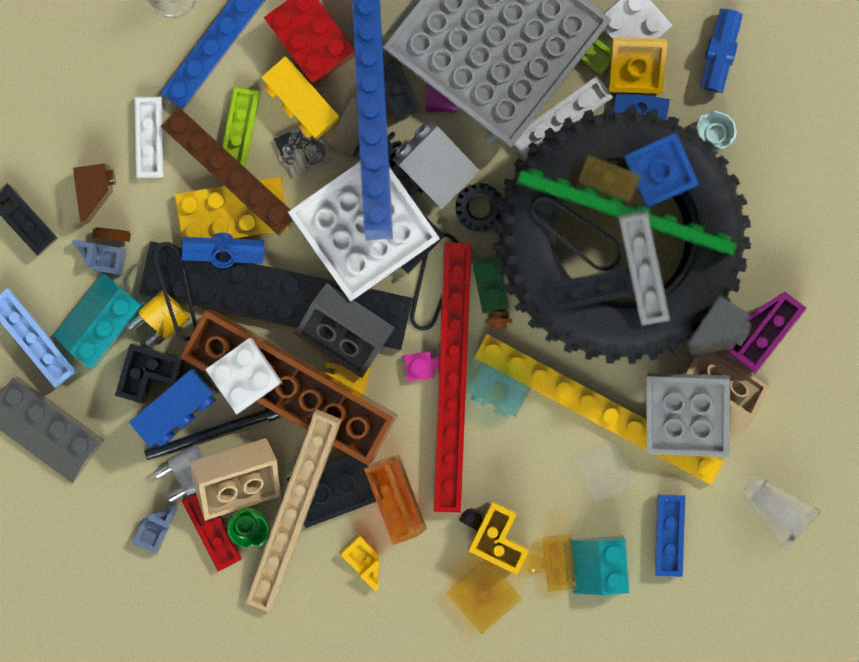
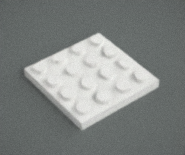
(335, 230)

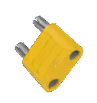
(159, 318)

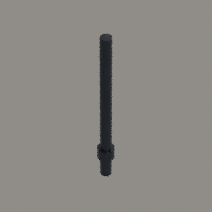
(211, 433)

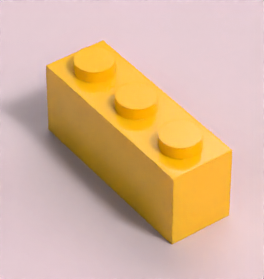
(300, 99)

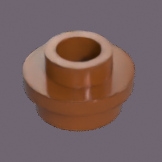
(498, 320)

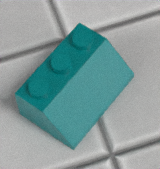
(98, 321)

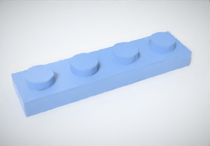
(34, 339)

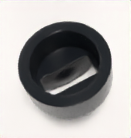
(471, 518)

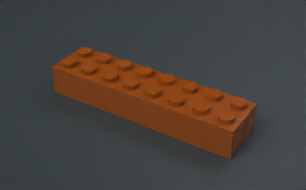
(302, 387)

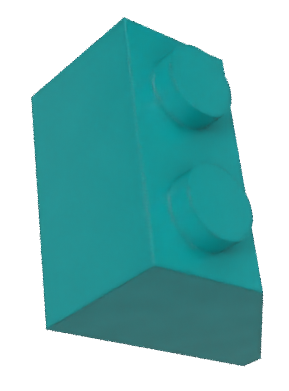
(600, 566)

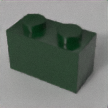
(490, 284)

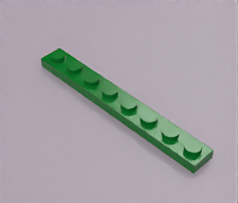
(614, 206)

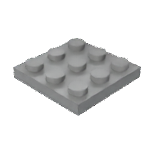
(688, 414)

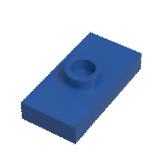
(642, 102)

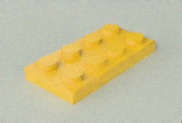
(218, 211)

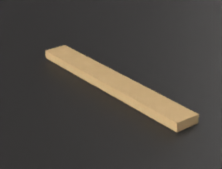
(293, 510)

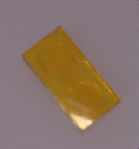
(610, 178)

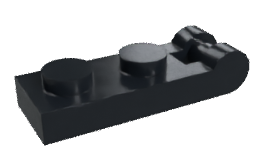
(25, 221)

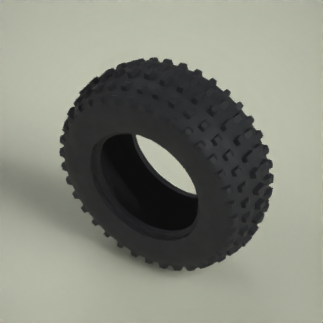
(533, 260)

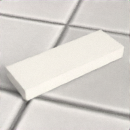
(149, 137)

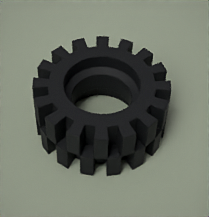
(464, 199)

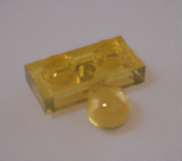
(557, 562)

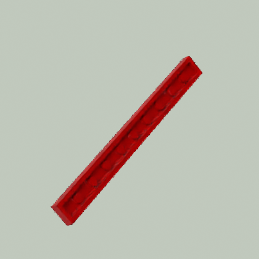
(452, 377)

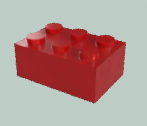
(310, 37)

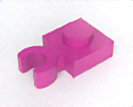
(420, 365)

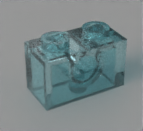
(514, 396)

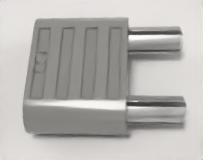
(180, 466)

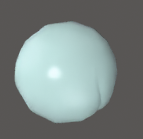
(716, 128)

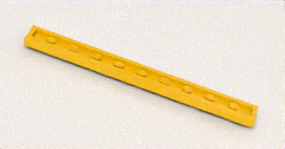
(585, 403)

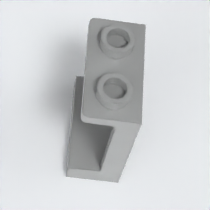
(435, 164)

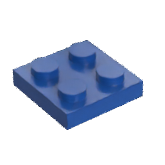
(663, 170)

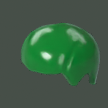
(248, 528)

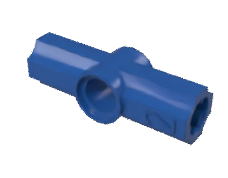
(721, 50)
(222, 250)

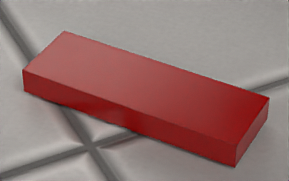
(213, 535)

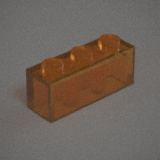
(395, 499)

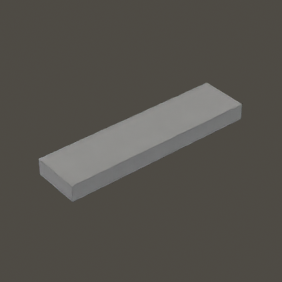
(644, 267)

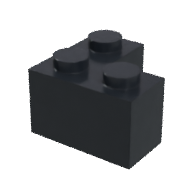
(142, 366)

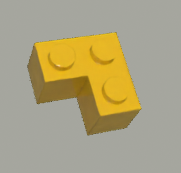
(491, 539)

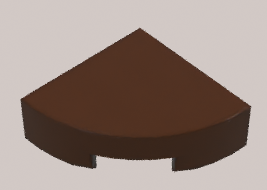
(111, 234)

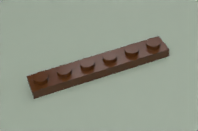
(228, 171)

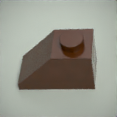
(93, 188)

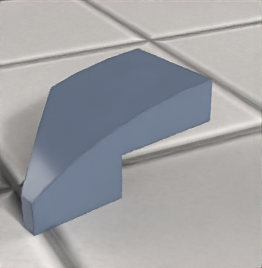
(102, 257)
(154, 529)

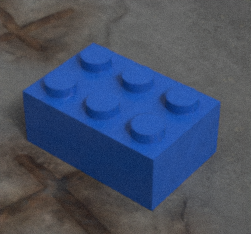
(174, 408)

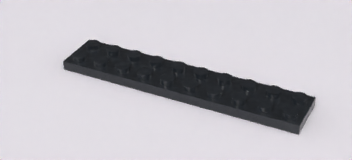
(261, 291)

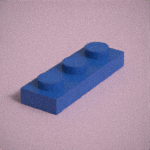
(670, 535)

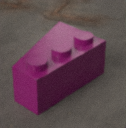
(767, 330)

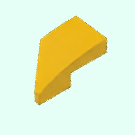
(363, 560)

